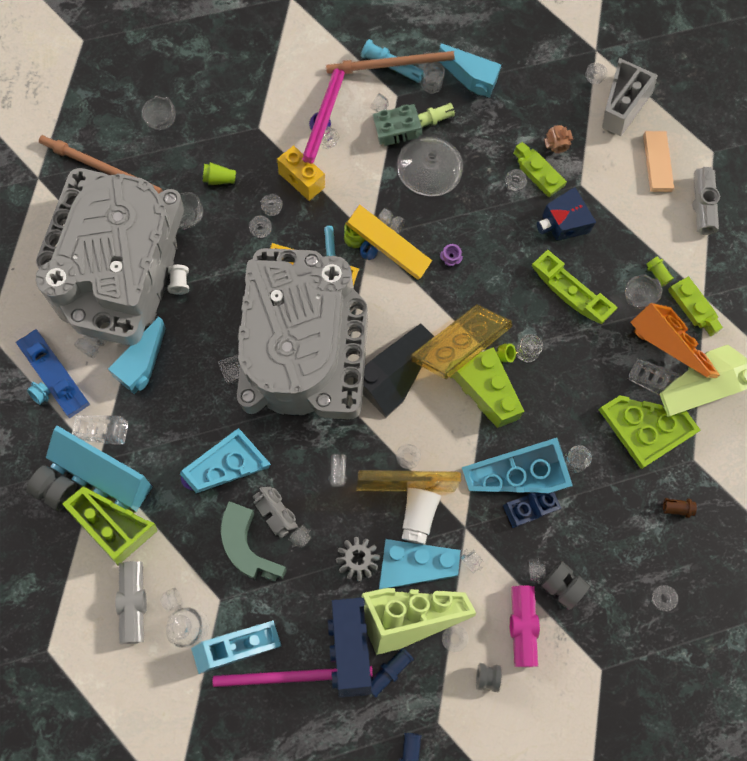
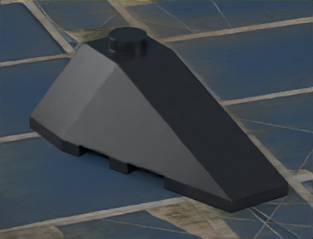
(393, 371)

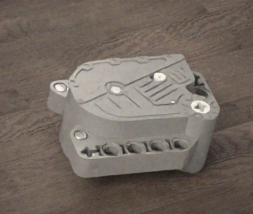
(109, 253)
(298, 335)

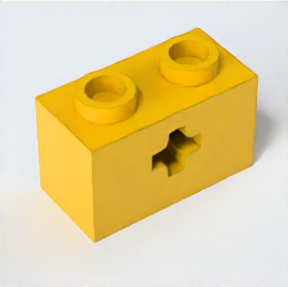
(301, 175)

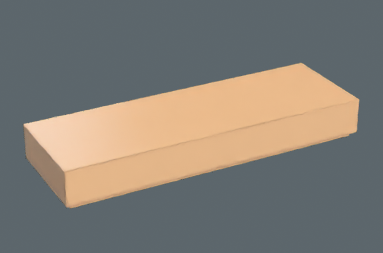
(658, 161)

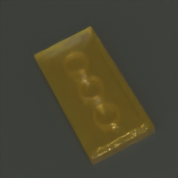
(461, 341)
(401, 480)

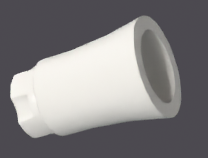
(419, 514)

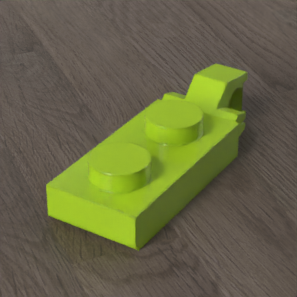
(539, 170)
(695, 306)

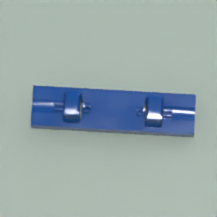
(53, 373)

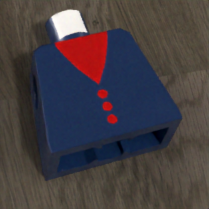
(566, 217)

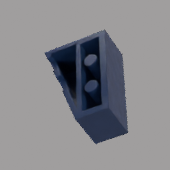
(350, 648)

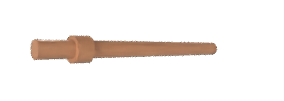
(349, 66)
(63, 149)

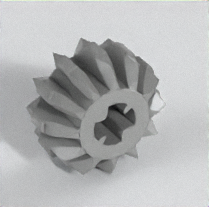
(366, 561)

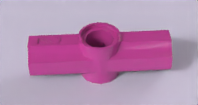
(524, 626)

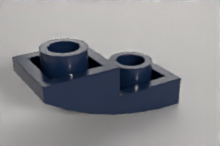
(531, 507)

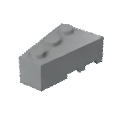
(627, 96)

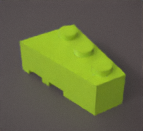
(490, 388)

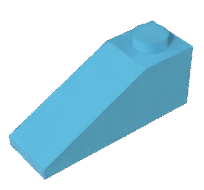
(472, 71)
(138, 361)
(235, 646)

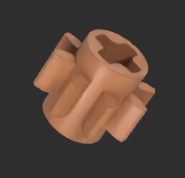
(558, 139)

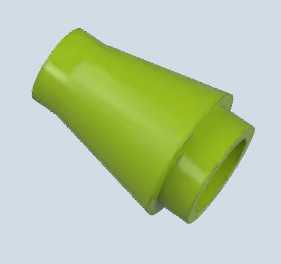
(217, 174)

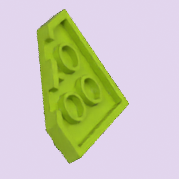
(647, 428)

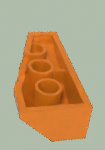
(667, 332)

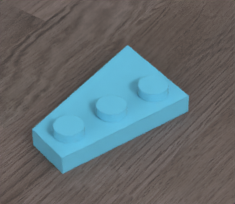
(225, 462)
(416, 563)

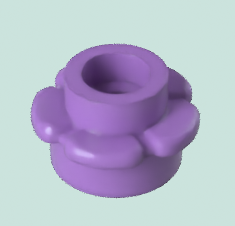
(455, 251)

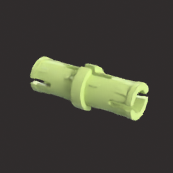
(432, 115)

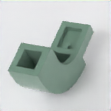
(234, 539)

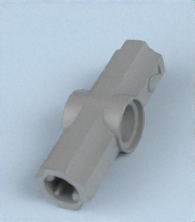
(706, 201)
(131, 602)

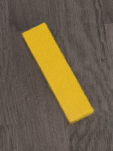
(388, 242)

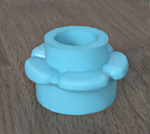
(38, 392)

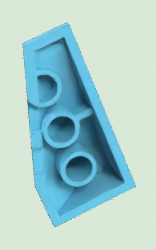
(528, 469)

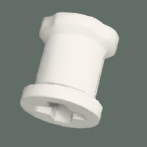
(178, 279)

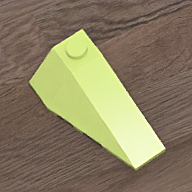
(696, 390)
(404, 617)

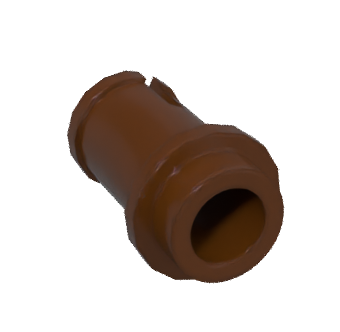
(679, 507)

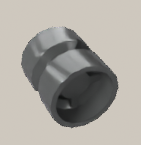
(51, 488)
(566, 586)

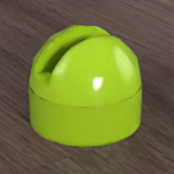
(506, 353)

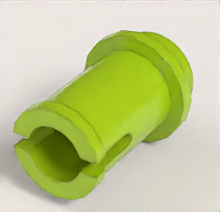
(659, 271)

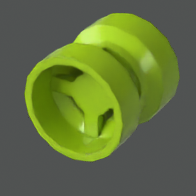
(351, 238)

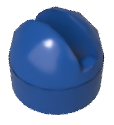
(372, 253)

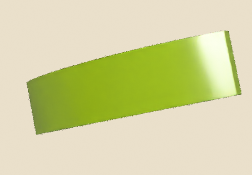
(571, 290)

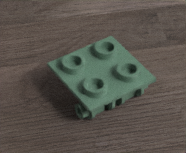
(397, 122)

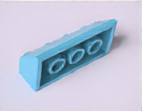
(97, 469)

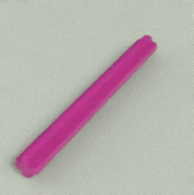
(323, 116)

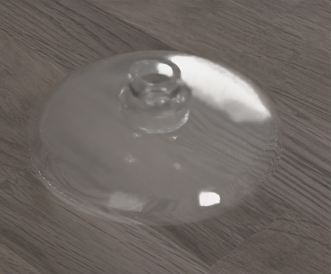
(429, 175)

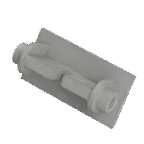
(269, 501)

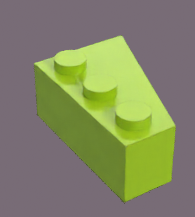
(111, 526)

